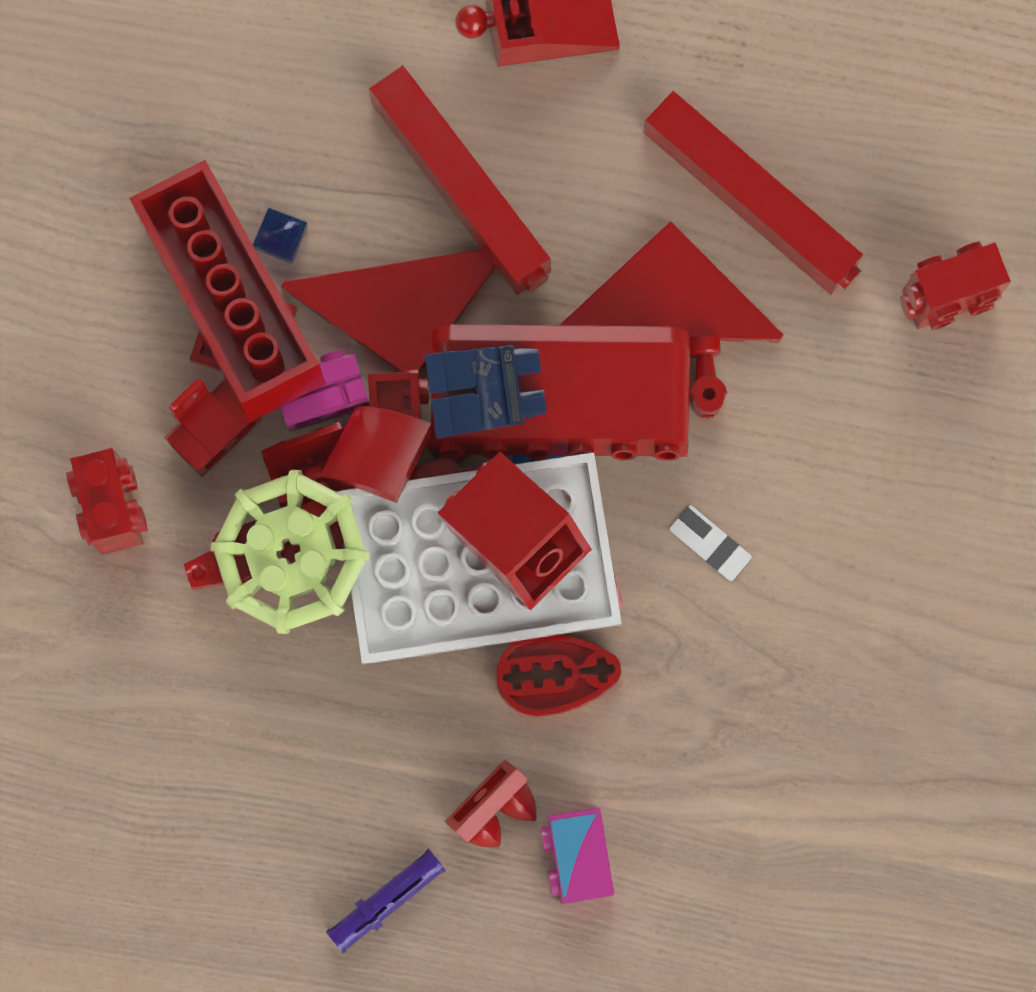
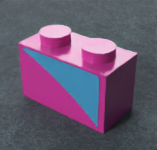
(579, 856)

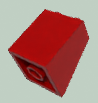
(515, 530)

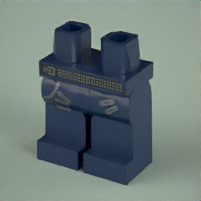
(496, 387)

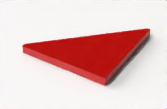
(675, 287)
(396, 304)

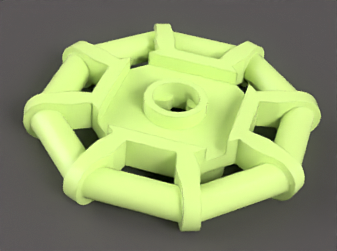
(267, 541)

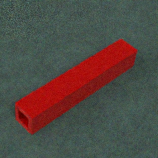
(461, 181)
(753, 193)

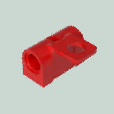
(207, 425)

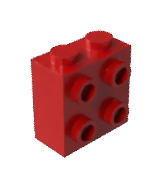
(955, 286)
(109, 512)

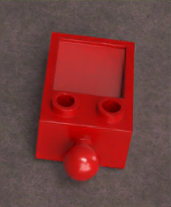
(542, 28)

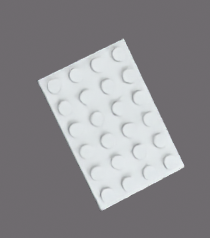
(435, 596)

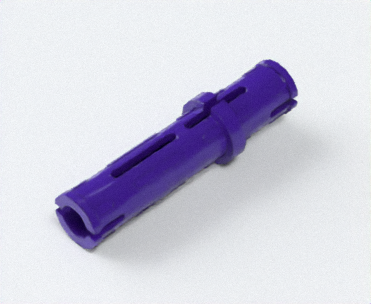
(385, 901)

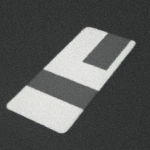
(710, 543)

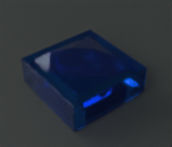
(280, 235)

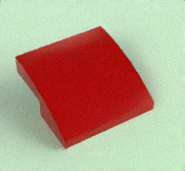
(377, 452)

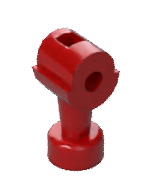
(707, 391)

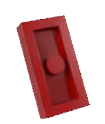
(501, 791)

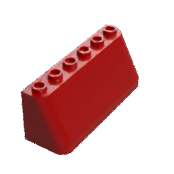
(603, 389)

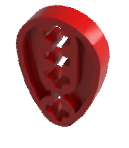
(553, 699)

